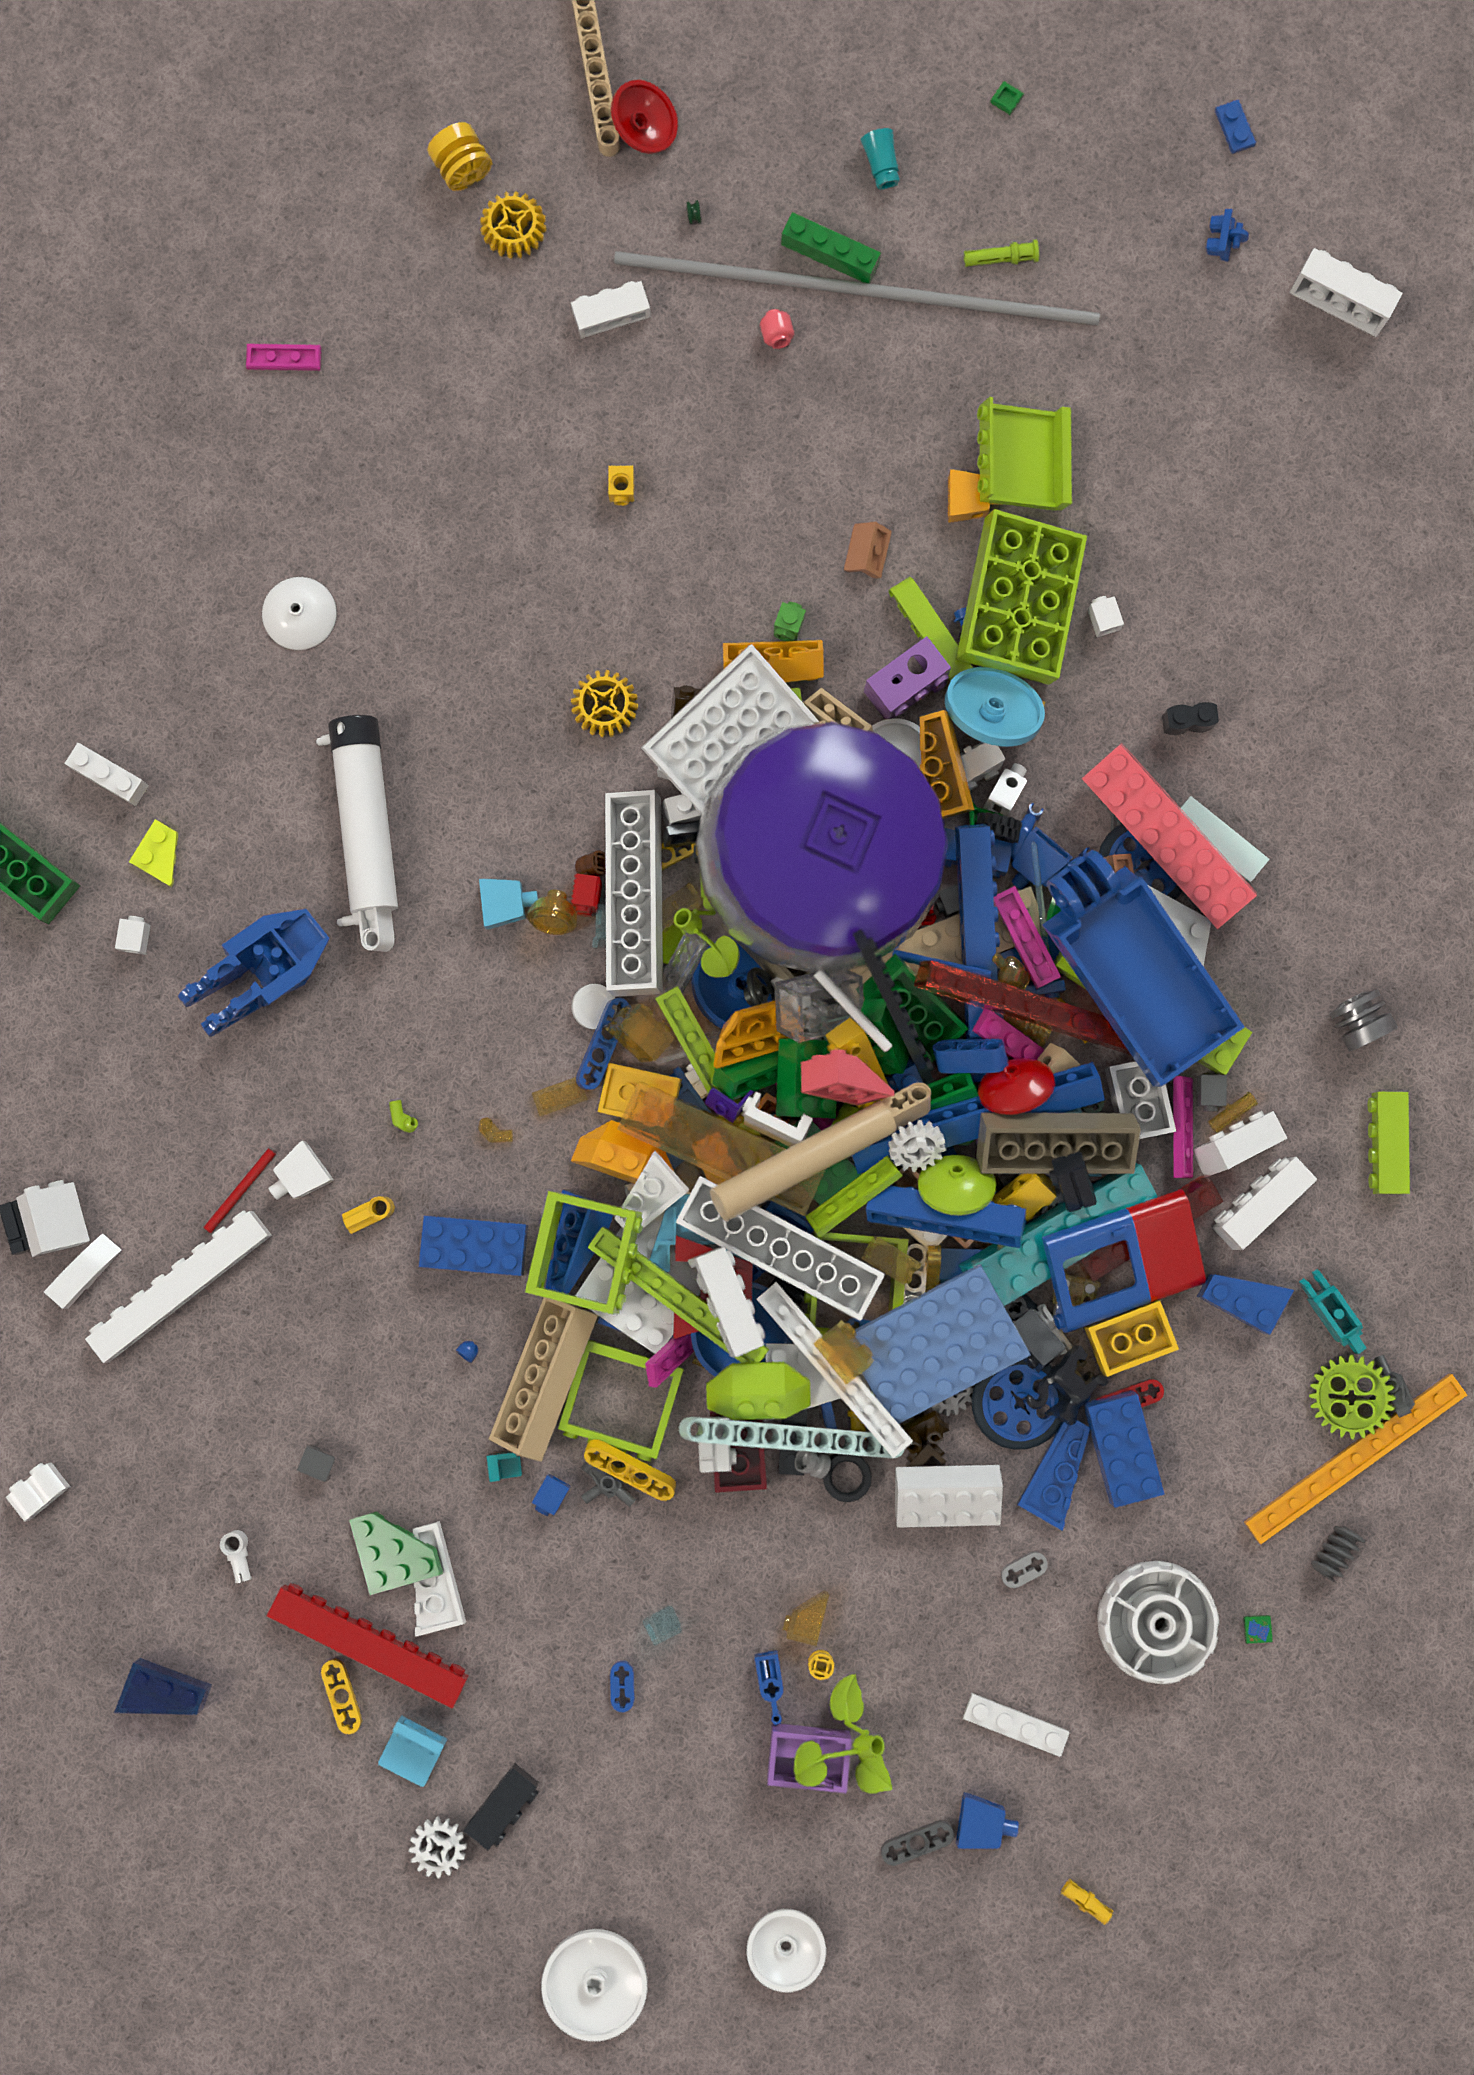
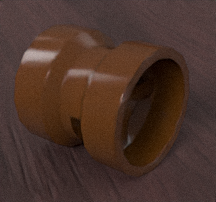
(592, 864)

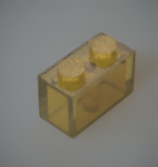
(844, 1351)

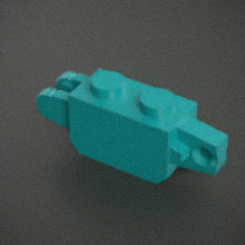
(1334, 1312)

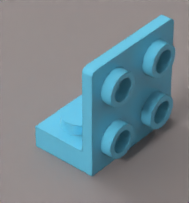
(412, 1751)

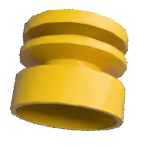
(459, 156)

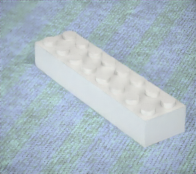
(633, 893)
(784, 1252)

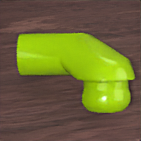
(400, 1119)

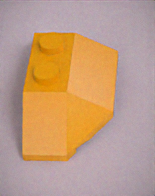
(748, 1035)
(615, 1152)

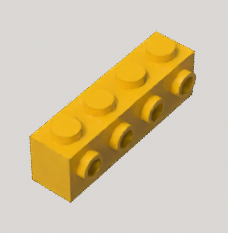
(853, 1040)

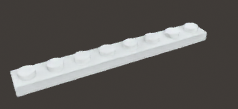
(855, 1393)

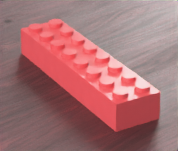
(1169, 836)

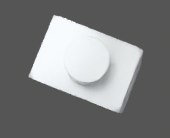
(1007, 789)
(679, 810)
(299, 1173)

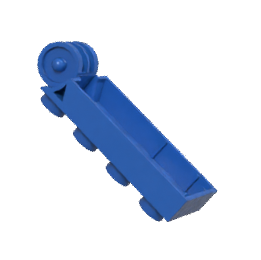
(1138, 967)

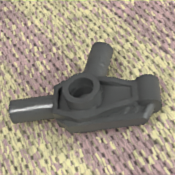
(1404, 1400)
(605, 1484)

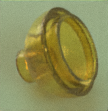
(553, 914)

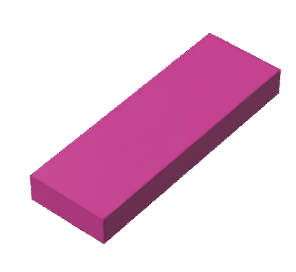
(283, 357)
(668, 1359)

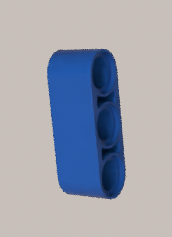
(970, 1056)

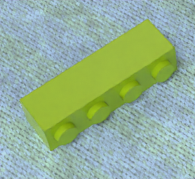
(1389, 1143)

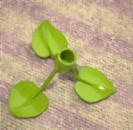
(716, 961)
(871, 1772)

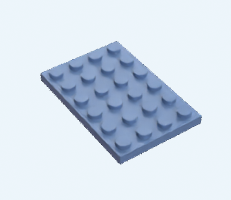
(939, 1344)

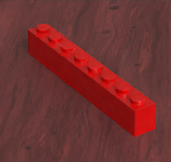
(367, 1645)

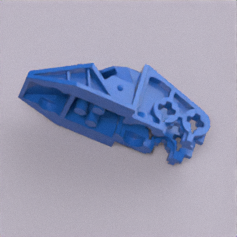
(277, 950)

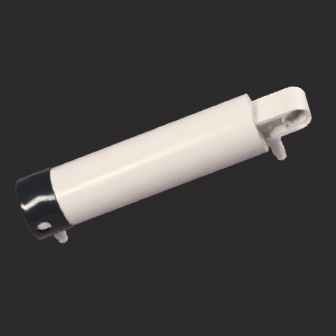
(364, 828)

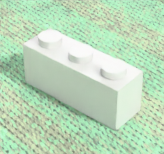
(610, 309)
(106, 774)

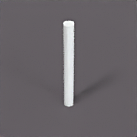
(852, 1009)

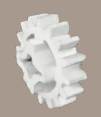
(916, 1146)
(433, 1836)

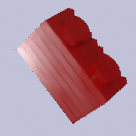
(586, 894)

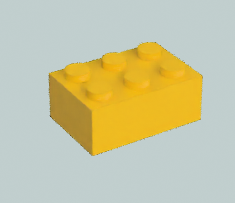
(1131, 1338)

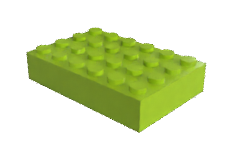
(1021, 597)

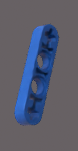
(599, 1041)

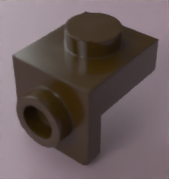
(922, 1456)

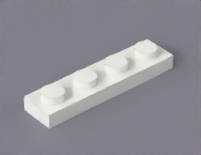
(1016, 1724)

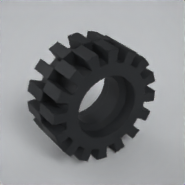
(1004, 827)

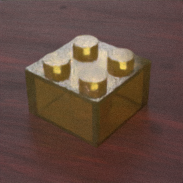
(640, 1032)

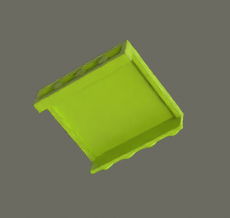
(1024, 456)

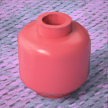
(777, 329)

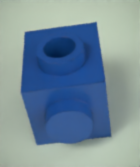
(901, 1081)

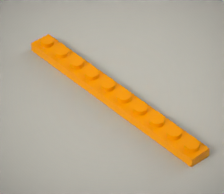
(1353, 1460)

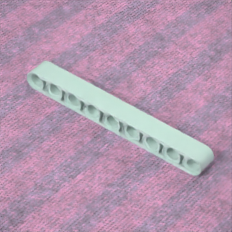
(781, 1437)

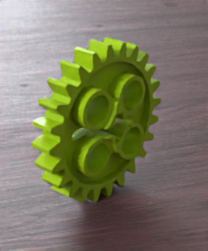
(1351, 1372)

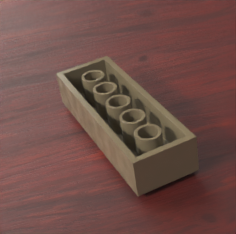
(1032, 1140)

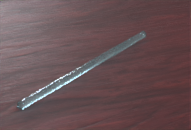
(1039, 893)

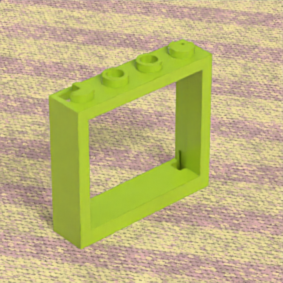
(545, 1245)
(896, 1288)
(572, 1431)

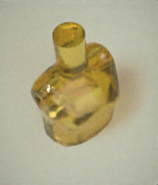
(1011, 971)

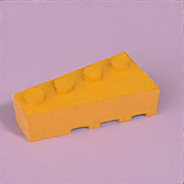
(788, 658)

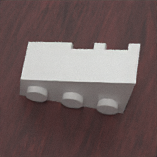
(981, 762)

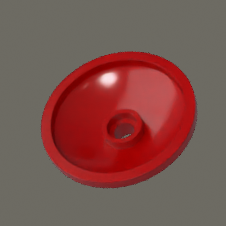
(650, 108)
(1017, 1088)

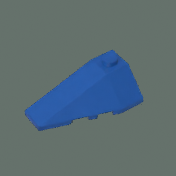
(571, 1250)

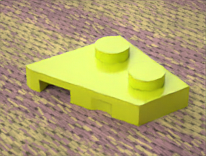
(157, 852)

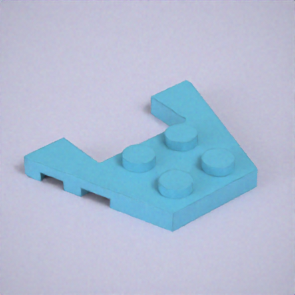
(667, 1235)

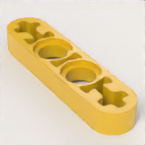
(627, 1473)

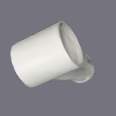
(237, 1556)

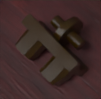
(925, 1428)

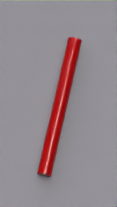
(239, 1190)

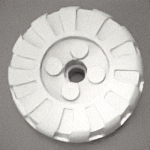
(1129, 1617)

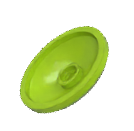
(956, 1185)

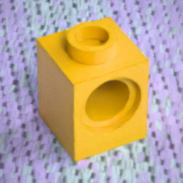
(618, 475)

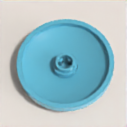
(994, 706)

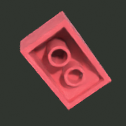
(842, 1079)

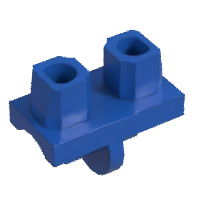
(1226, 226)

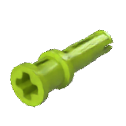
(1013, 253)

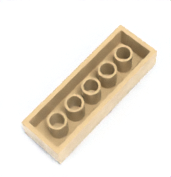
(543, 1378)

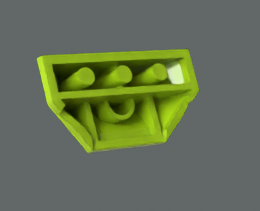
(758, 1391)

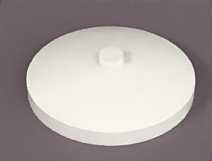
(594, 1985)

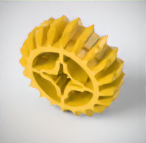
(497, 235)
(611, 695)

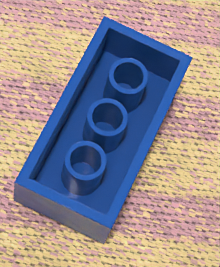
(473, 1245)
(1123, 1448)

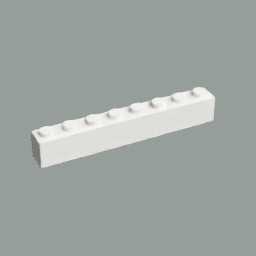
(177, 1287)

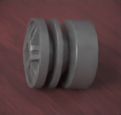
(1363, 1020)

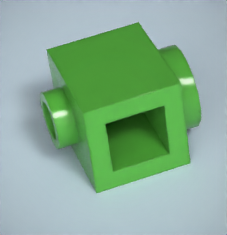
(789, 621)

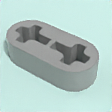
(1027, 1575)

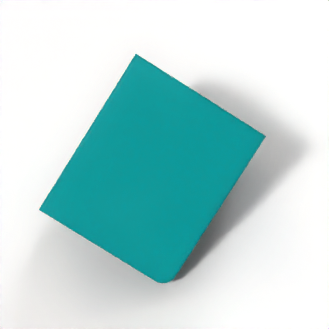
(503, 1466)

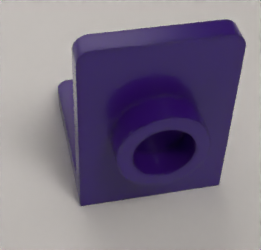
(725, 1106)

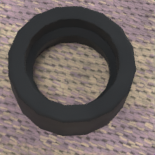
(863, 1487)

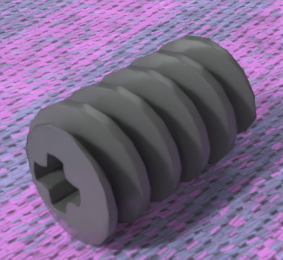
(1337, 1552)

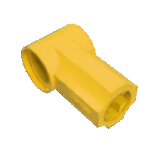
(366, 1214)

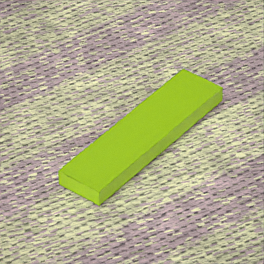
(853, 1196)

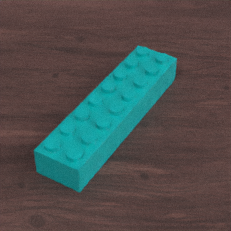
(1021, 1269)

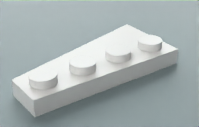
(437, 1598)

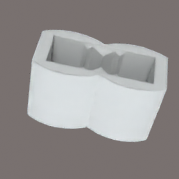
(37, 1491)

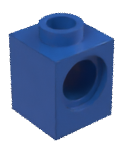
(550, 1495)

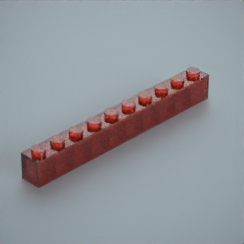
(1018, 1004)

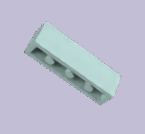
(1236, 849)

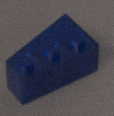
(161, 1691)

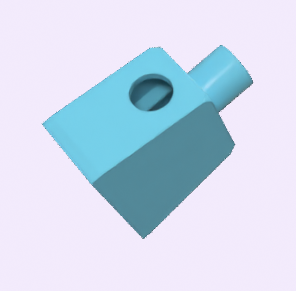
(504, 901)

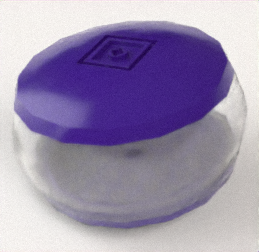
(819, 840)

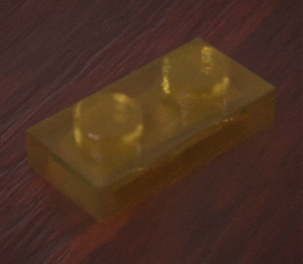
(558, 1096)

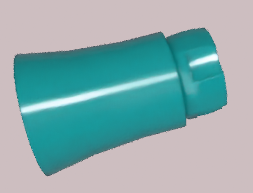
(882, 157)

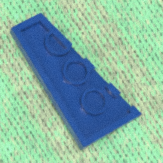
(1053, 1481)

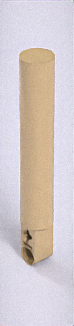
(820, 1151)

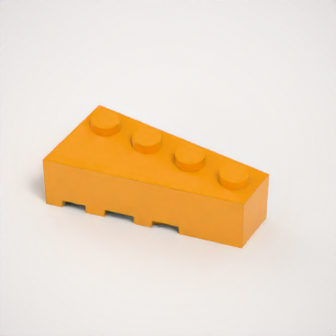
(943, 764)

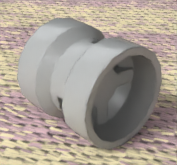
(814, 1463)

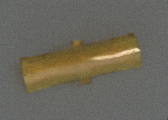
(1232, 1112)

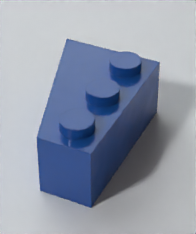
(1247, 1301)

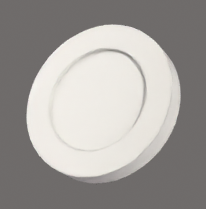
(589, 1005)

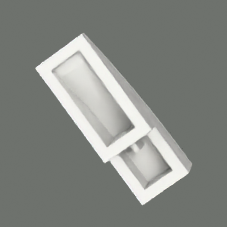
(82, 1272)

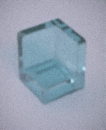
(662, 1625)

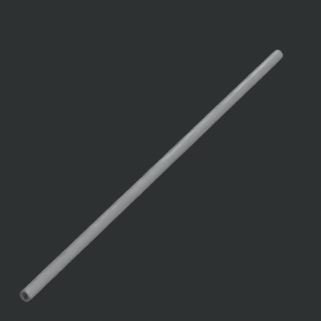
(856, 288)

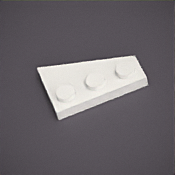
(654, 1191)

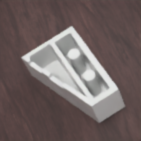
(1239, 1143)

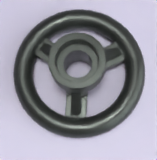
(757, 992)

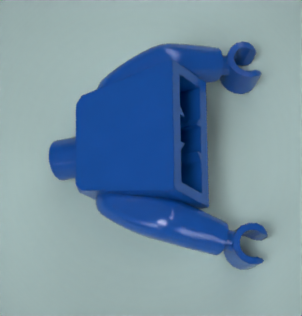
(1051, 856)

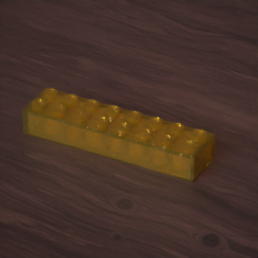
(707, 1141)

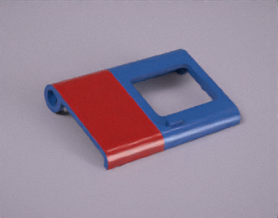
(1160, 1249)

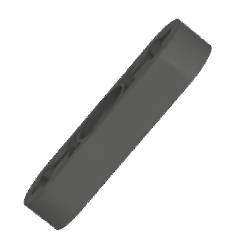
(896, 1843)

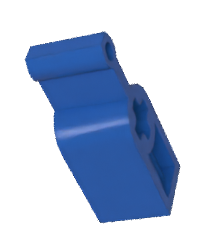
(765, 1678)

